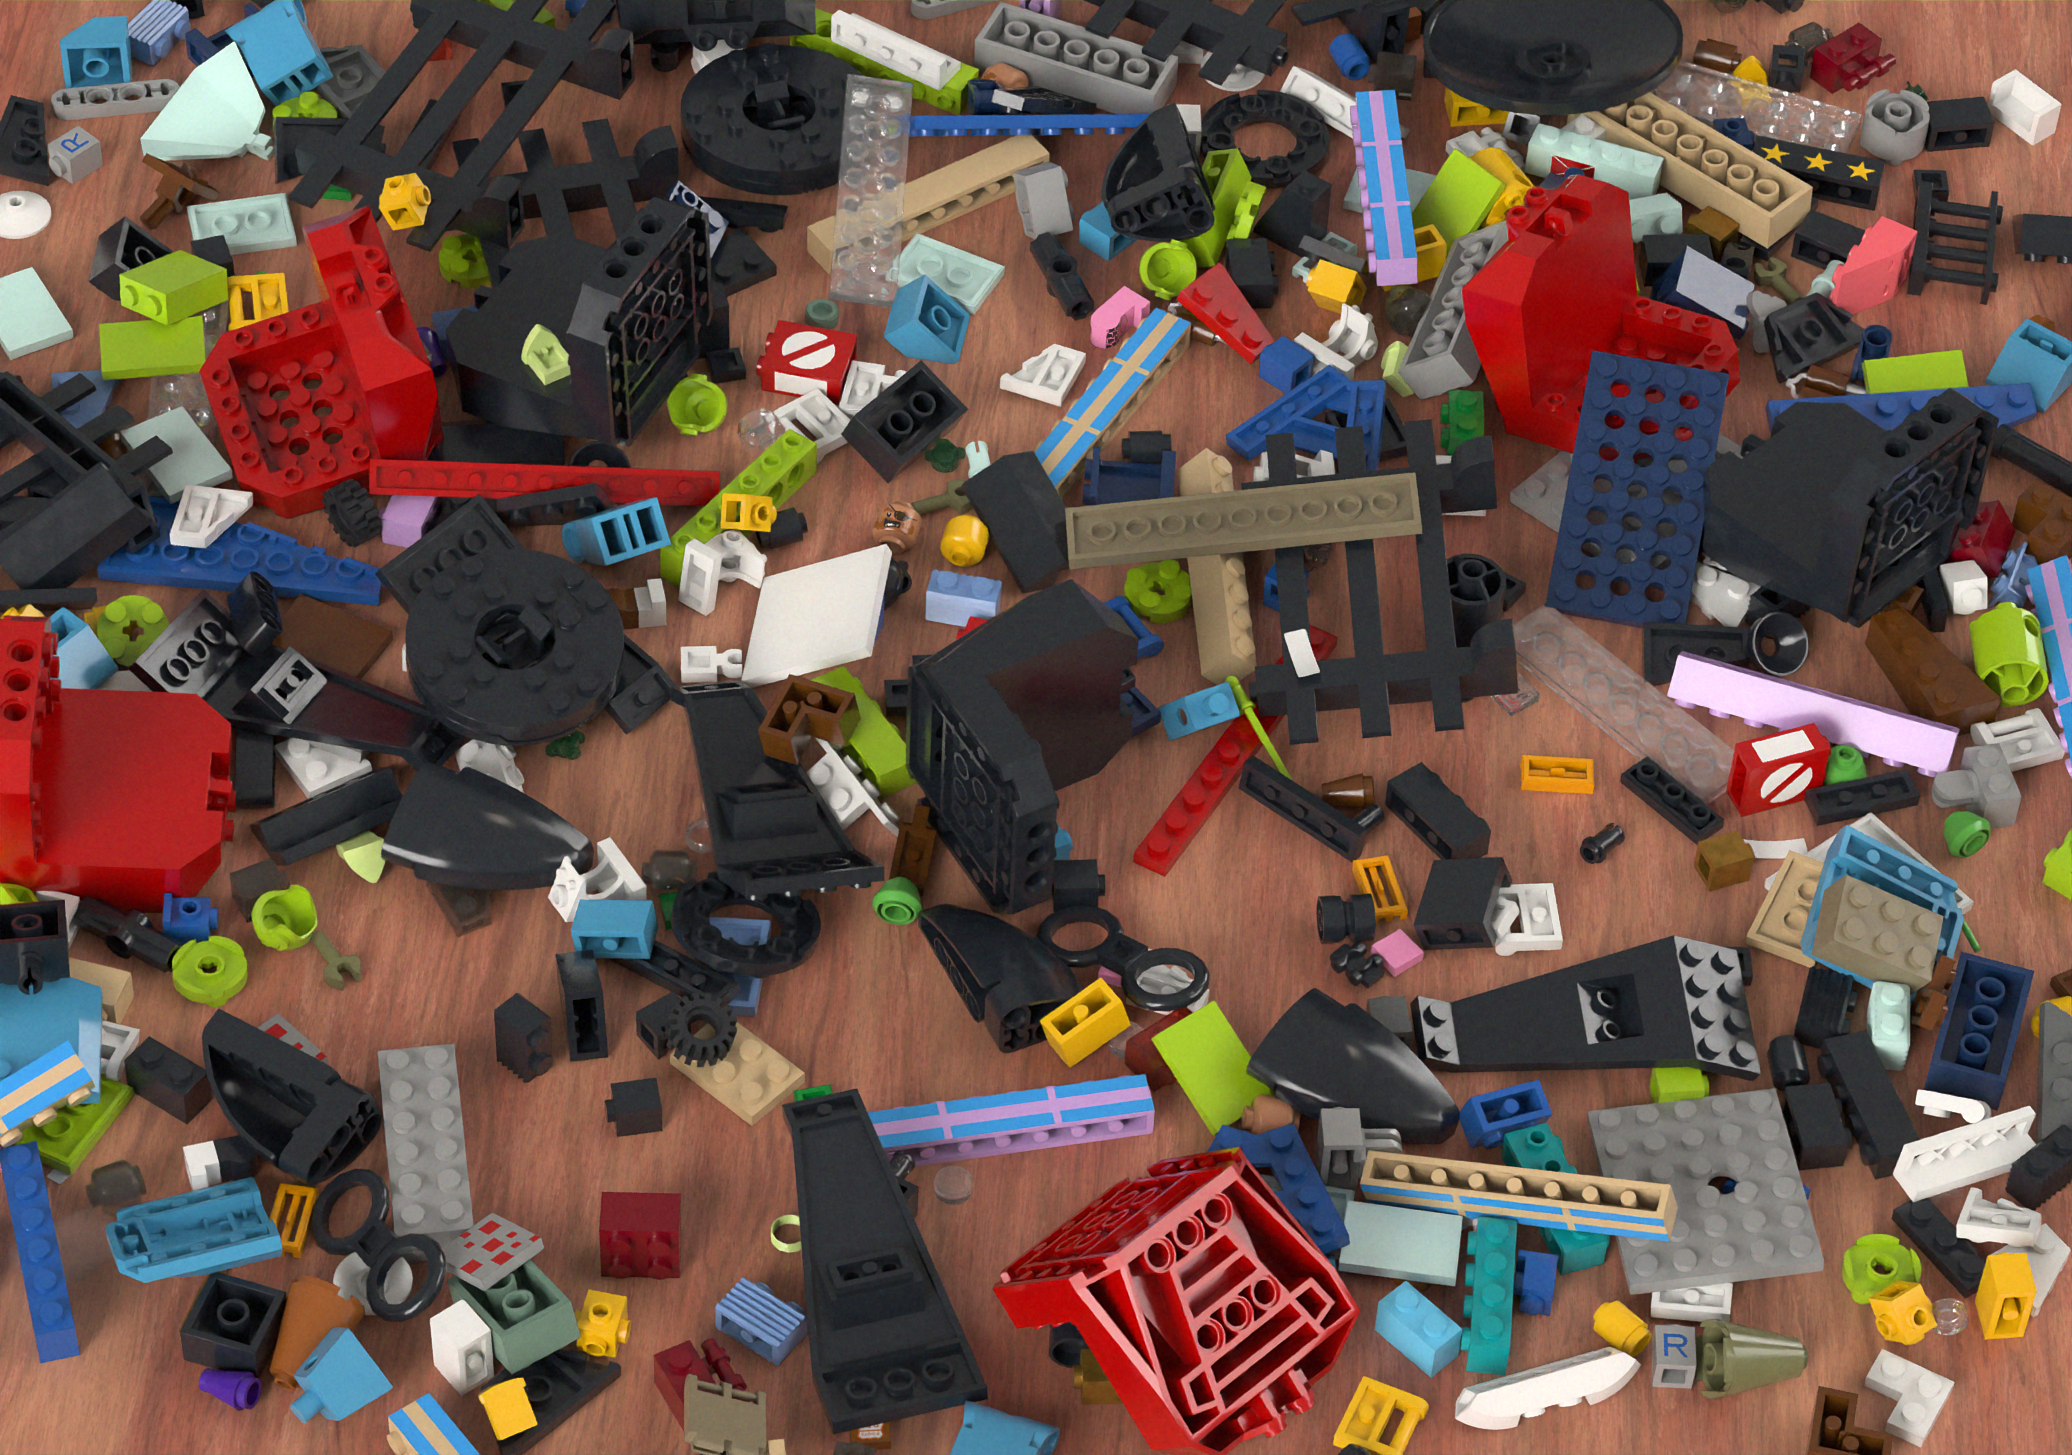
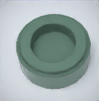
(822, 314)

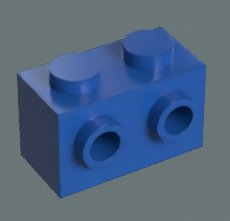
(1495, 1113)

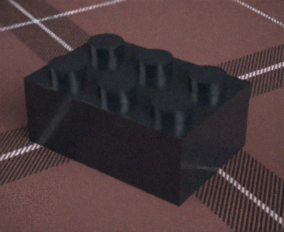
(904, 421)

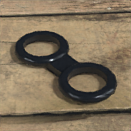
(1126, 958)
(378, 1245)

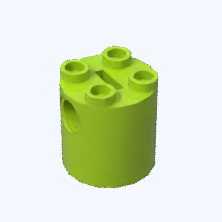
(2010, 654)

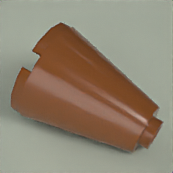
(307, 1318)

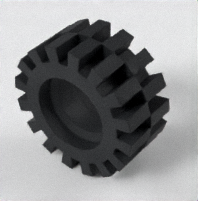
(351, 512)
(706, 1011)

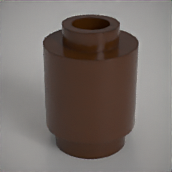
(1717, 56)

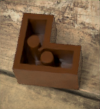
(2047, 520)
(807, 711)
(1834, 1430)

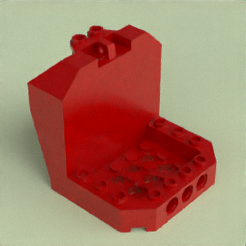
(1572, 289)
(369, 370)
(106, 785)
(1192, 1301)

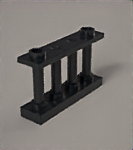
(1924, 249)

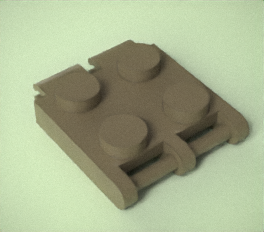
(723, 1423)

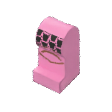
(1117, 317)

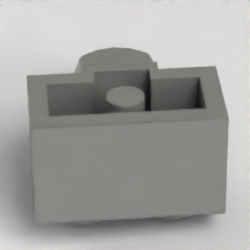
(1043, 200)
(1981, 785)
(1344, 1146)

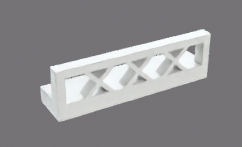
(893, 49)
(1326, 98)
(1972, 1156)

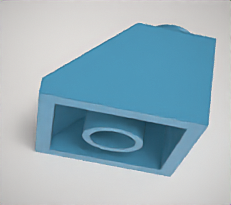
(97, 53)
(927, 323)

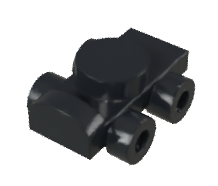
(1357, 967)

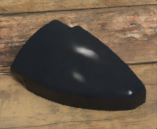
(1157, 182)
(480, 833)
(999, 972)
(1347, 1059)
(312, 1119)

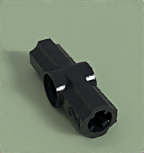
(1061, 276)
(127, 933)

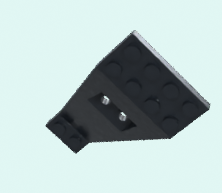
(477, 530)
(286, 691)
(763, 812)
(1626, 1010)
(874, 1301)

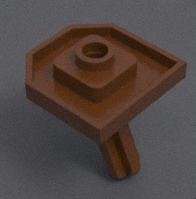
(175, 190)

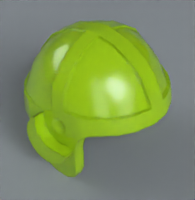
(1167, 268)
(697, 405)
(285, 918)

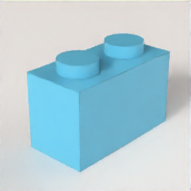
(1418, 1329)

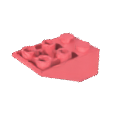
(1875, 267)

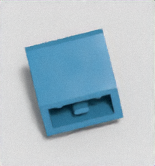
(2036, 358)
(82, 655)

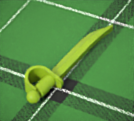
(1245, 706)

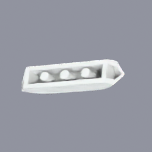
(1502, 1400)

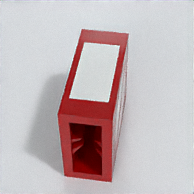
(806, 359)
(1777, 769)

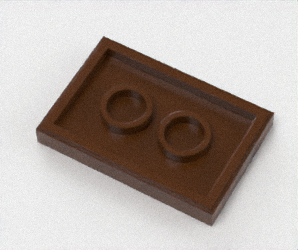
(332, 636)

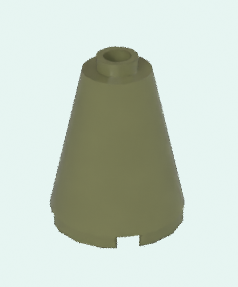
(1744, 1358)

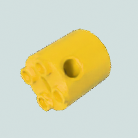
(1504, 168)

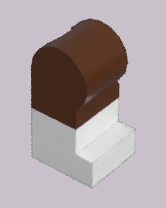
(642, 605)

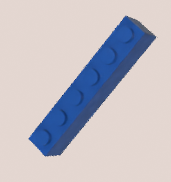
(38, 1252)

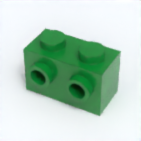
(1462, 418)

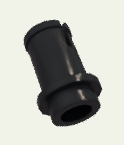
(1596, 848)

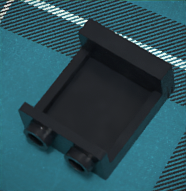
(1460, 903)

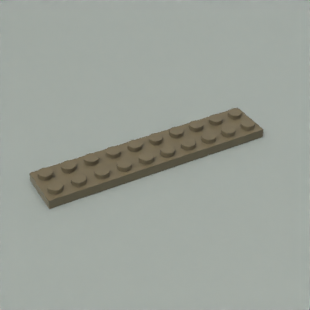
(1243, 520)

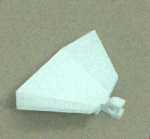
(211, 114)

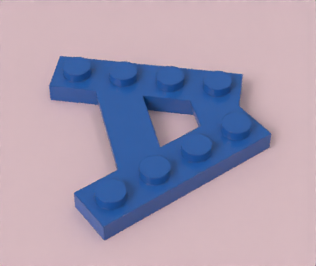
(1293, 413)
(1297, 1177)

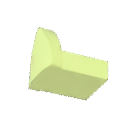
(545, 355)
(1391, 363)
(363, 854)

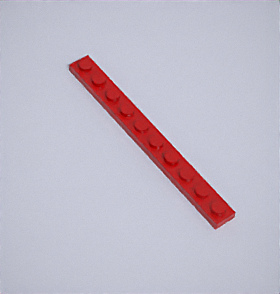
(516, 479)
(1212, 780)

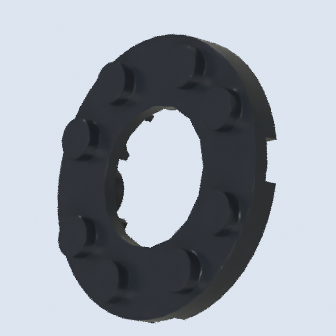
(1275, 107)
(692, 928)

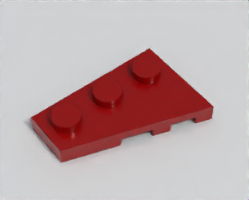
(1226, 312)

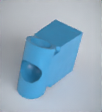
(281, 50)
(616, 533)
(999, 1433)

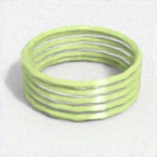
(786, 1219)

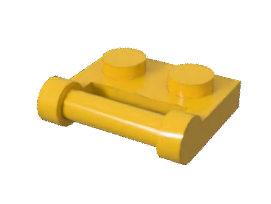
(268, 297)
(1370, 1413)

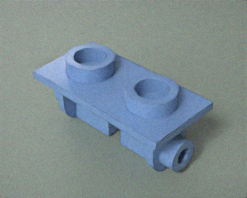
(2011, 581)

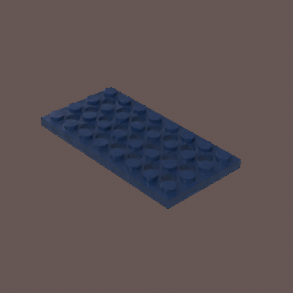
(1588, 466)

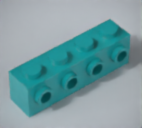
(1541, 1150)
(1491, 1295)

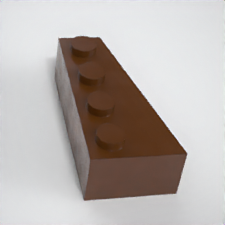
(1928, 674)

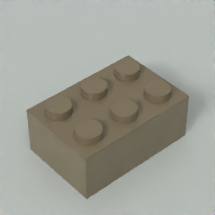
(1877, 934)

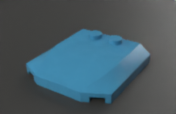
(1893, 872)
(45, 1020)
(194, 1233)

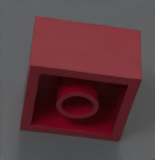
(640, 1235)

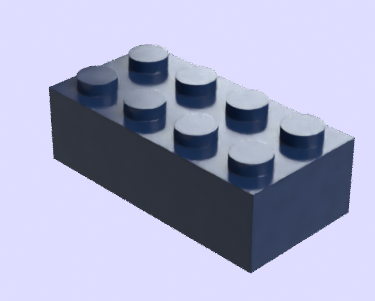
(1979, 1029)

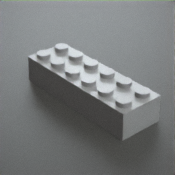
(1076, 61)
(1441, 347)
(425, 1144)

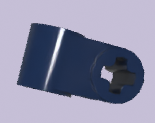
(980, 97)
(1874, 344)

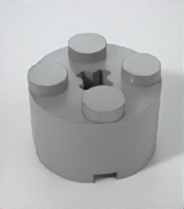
(1895, 125)

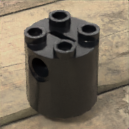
(1475, 593)

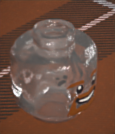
(759, 431)

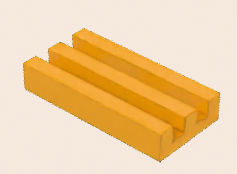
(1557, 779)
(1385, 911)
(312, 1194)

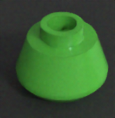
(1844, 765)
(1965, 833)
(897, 901)

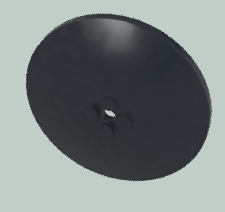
(1552, 52)

